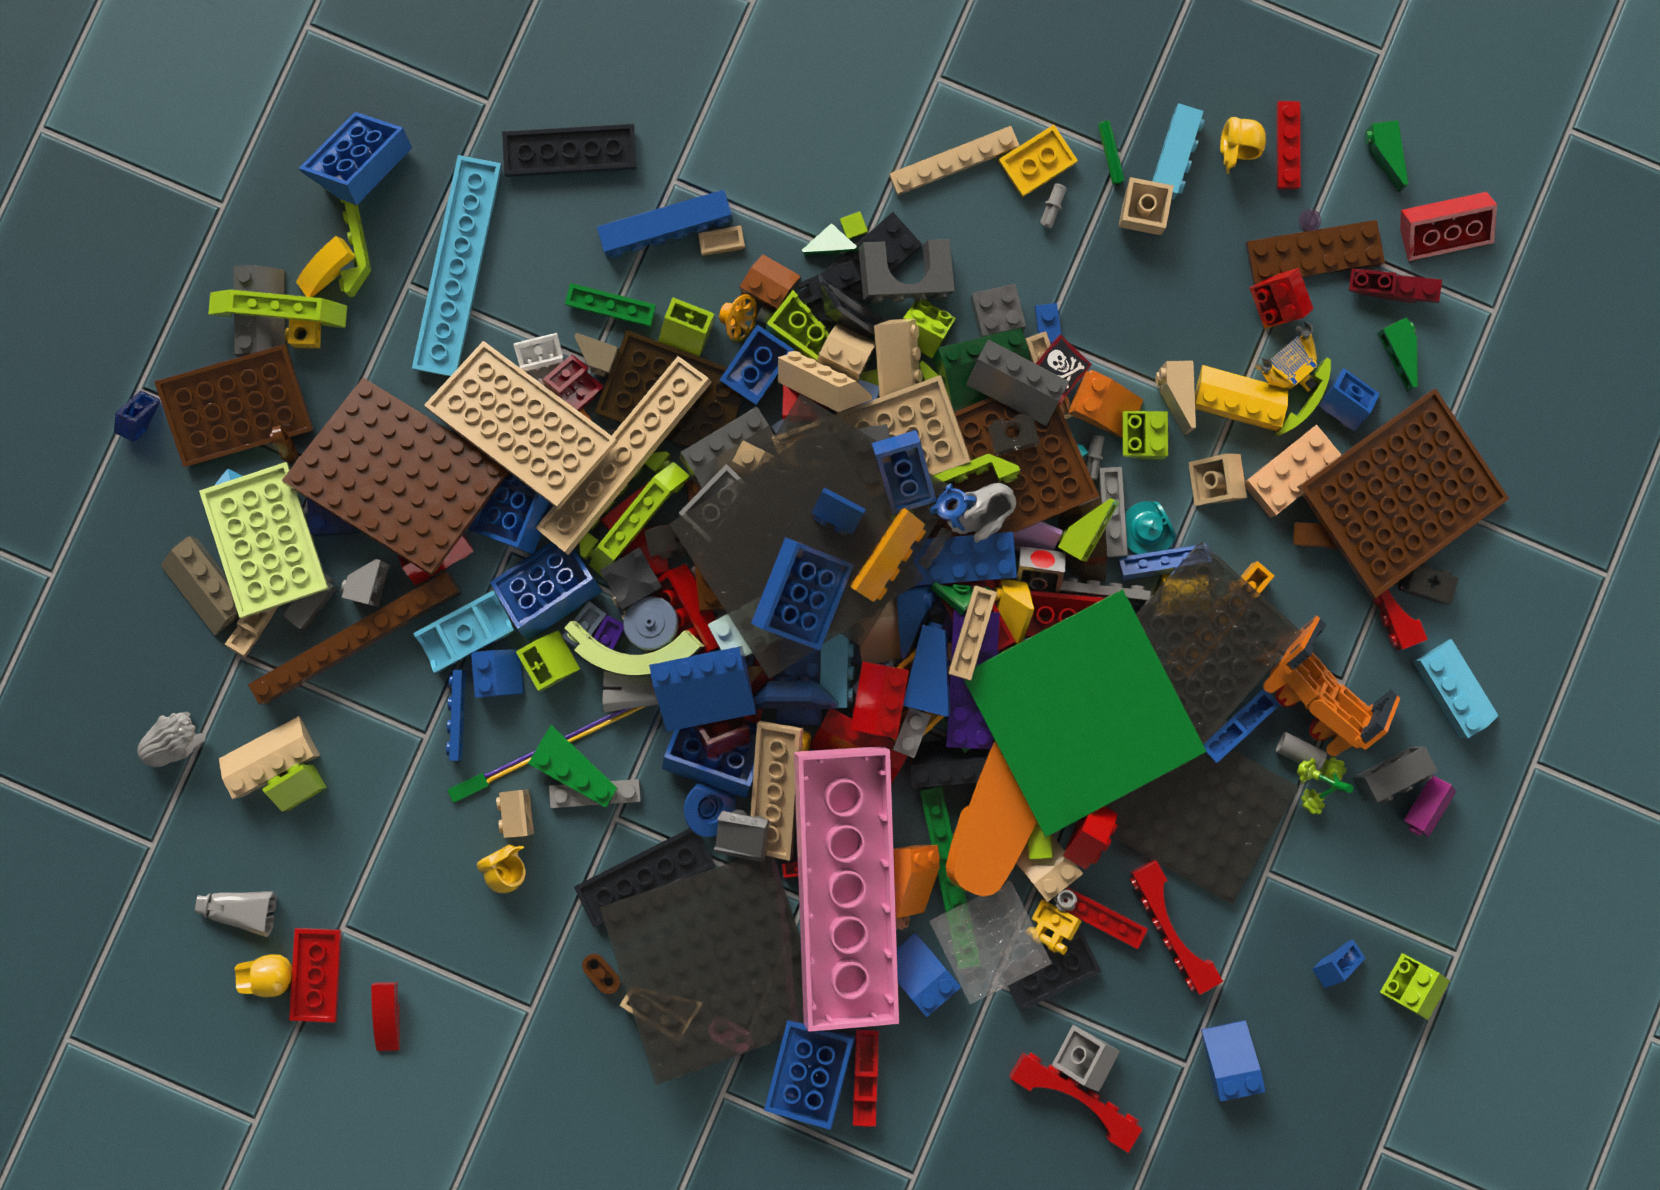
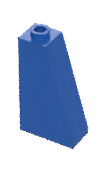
(929, 677)

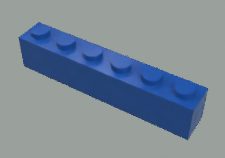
(665, 223)

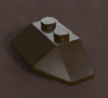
(1096, 565)

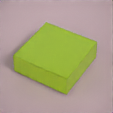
(853, 225)

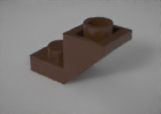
(1312, 536)

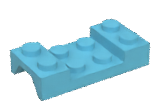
(465, 631)

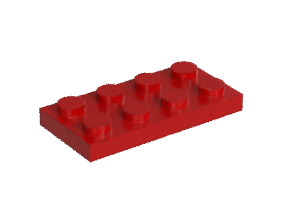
(315, 975)

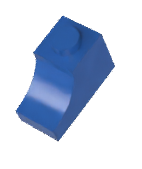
(1339, 964)

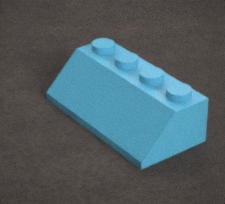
(1456, 689)

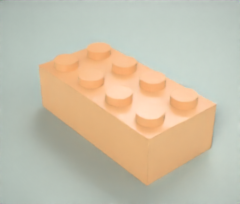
(1277, 481)

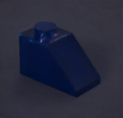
(135, 416)

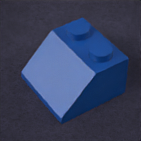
(1349, 400)
(837, 511)
(497, 673)

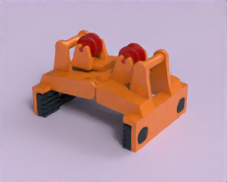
(1337, 710)

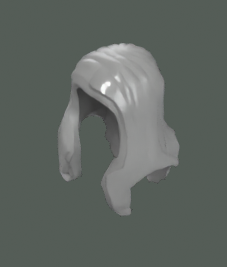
(989, 511)
(169, 740)

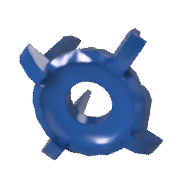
(963, 503)

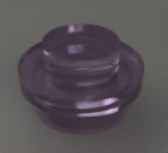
(1309, 220)

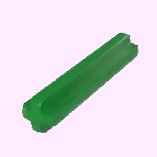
(1111, 152)

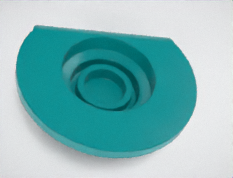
(1148, 528)

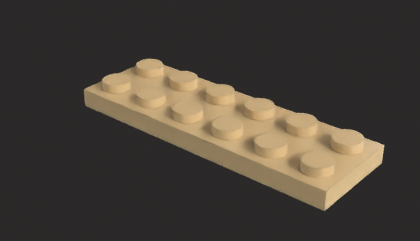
(775, 785)

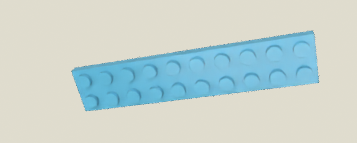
(457, 266)

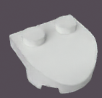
(539, 355)

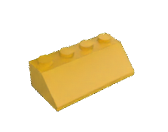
(1241, 398)

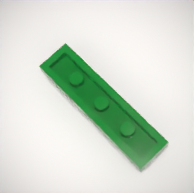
(610, 305)

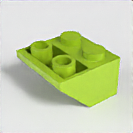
(932, 325)
(686, 327)
(1145, 434)
(548, 660)
(295, 787)
(1415, 986)

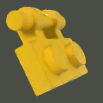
(1058, 921)

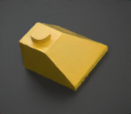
(1015, 606)

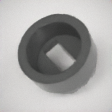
(764, 314)

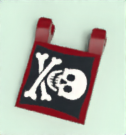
(1065, 362)

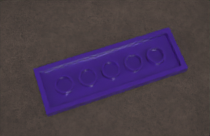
(966, 724)

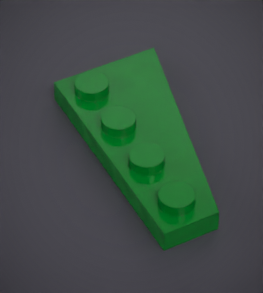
(567, 765)

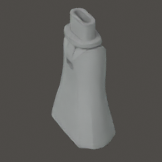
(627, 691)
(240, 910)

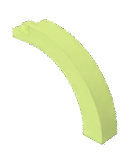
(590, 649)

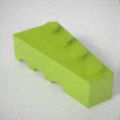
(798, 327)

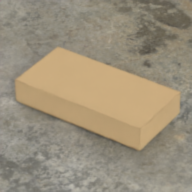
(721, 240)

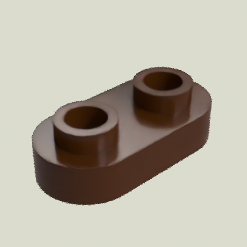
(286, 446)
(599, 975)

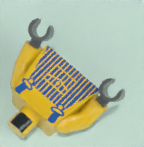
(1292, 362)

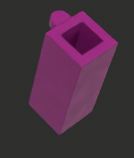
(1429, 806)

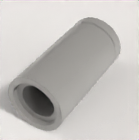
(1300, 750)

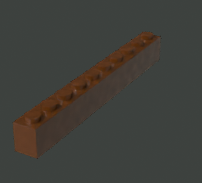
(354, 638)

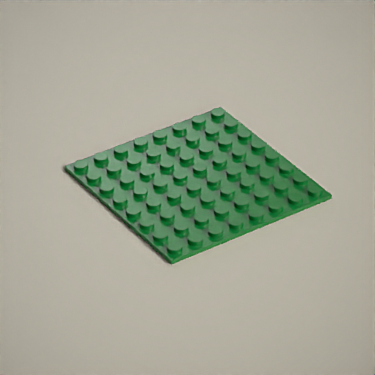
(1084, 713)

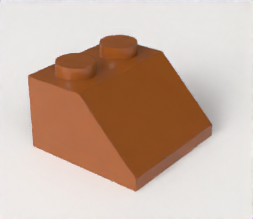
(769, 282)

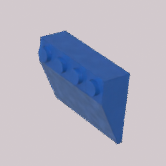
(357, 157)
(512, 515)
(545, 588)
(802, 594)
(703, 688)
(728, 771)
(809, 1074)

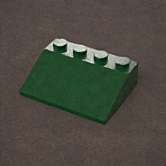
(958, 360)

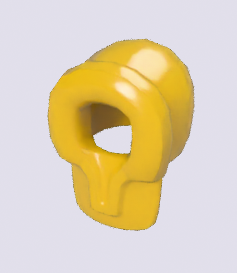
(1241, 140)
(503, 869)
(265, 976)

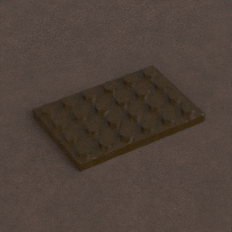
(640, 366)

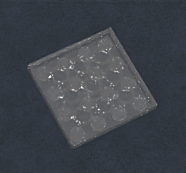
(990, 942)

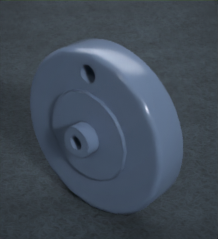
(651, 623)

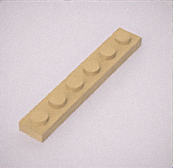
(954, 160)

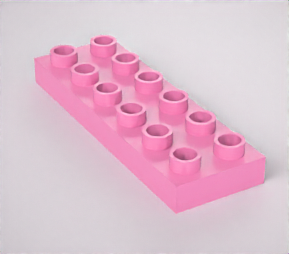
(846, 888)

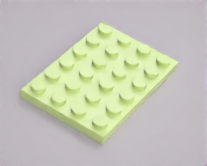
(263, 540)

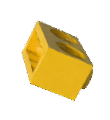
(312, 338)

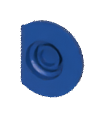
(704, 807)

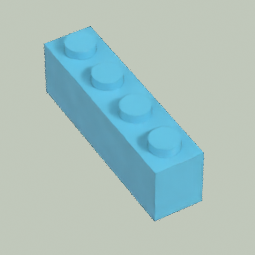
(1178, 146)
(837, 669)

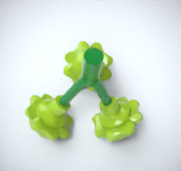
(1331, 773)

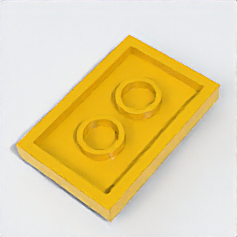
(1037, 161)

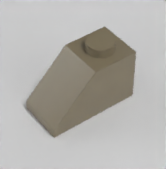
(597, 354)

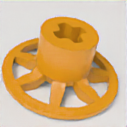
(736, 316)

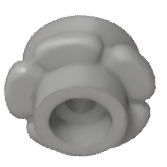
(1065, 894)

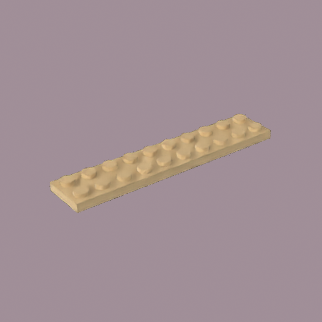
(637, 440)

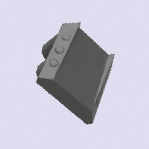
(742, 835)

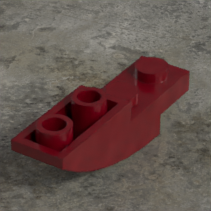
(1395, 287)

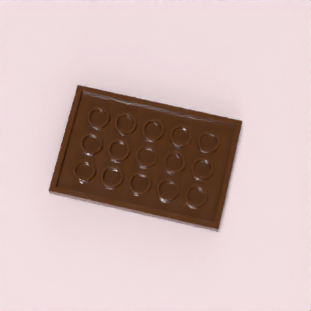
(233, 404)

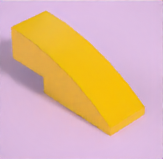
(325, 266)

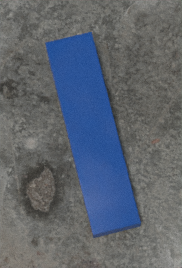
(1240, 725)

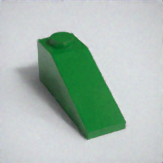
(1387, 150)
(1401, 348)

